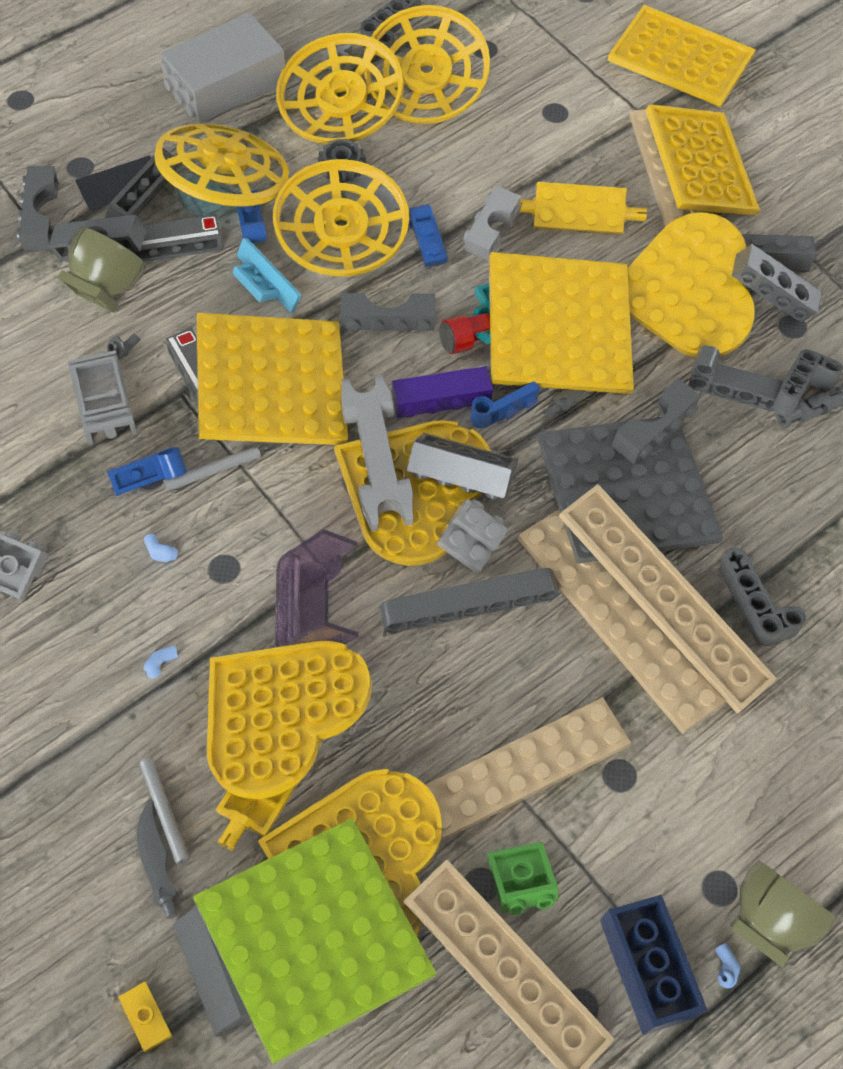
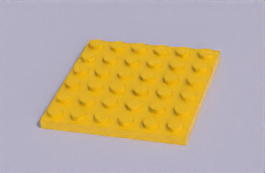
(560, 323)
(269, 379)

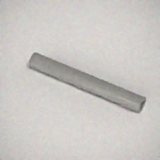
(212, 468)
(164, 811)

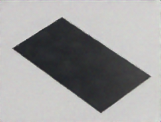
(104, 186)

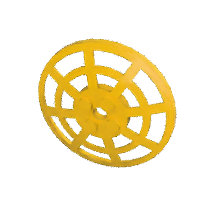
(432, 56)
(339, 82)
(224, 157)
(341, 209)

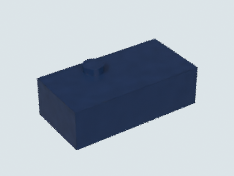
(652, 964)

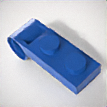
(252, 223)
(427, 235)
(504, 407)
(147, 470)

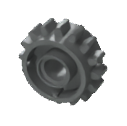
(342, 150)

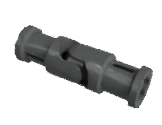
(813, 407)

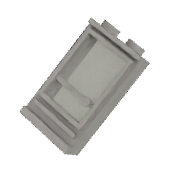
(101, 394)

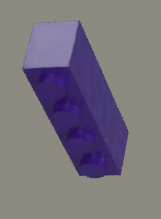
(440, 391)

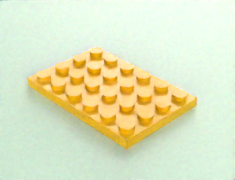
(681, 55)
(702, 160)

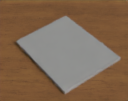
(382, 194)

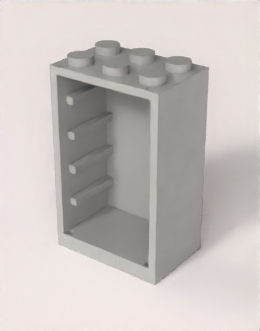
(223, 67)

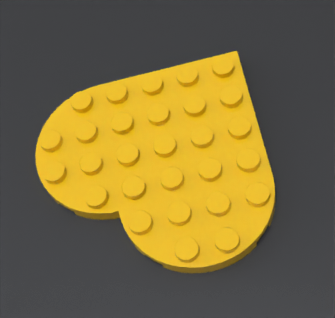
(687, 288)
(432, 502)
(275, 708)
(393, 816)

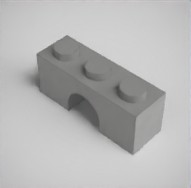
(499, 207)

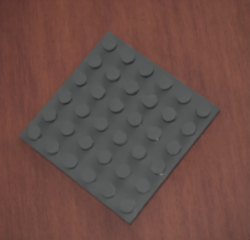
(656, 493)

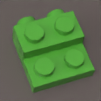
(523, 878)

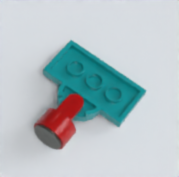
(460, 332)

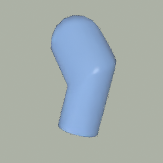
(158, 551)
(157, 658)
(730, 966)

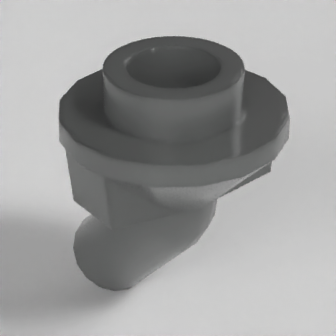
(122, 348)

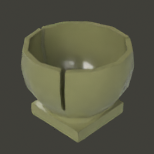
(100, 268)
(779, 915)

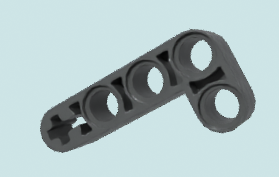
(370, 24)
(807, 369)
(730, 382)
(738, 569)

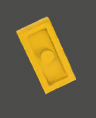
(145, 1017)

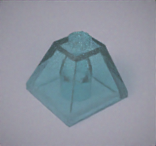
(197, 205)

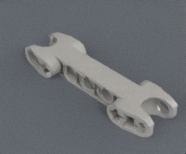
(384, 489)

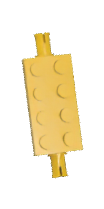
(581, 208)
(251, 814)

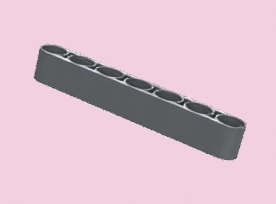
(469, 600)

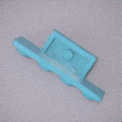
(263, 278)

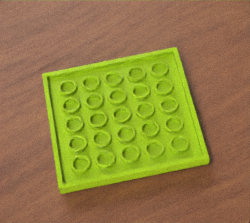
(313, 939)

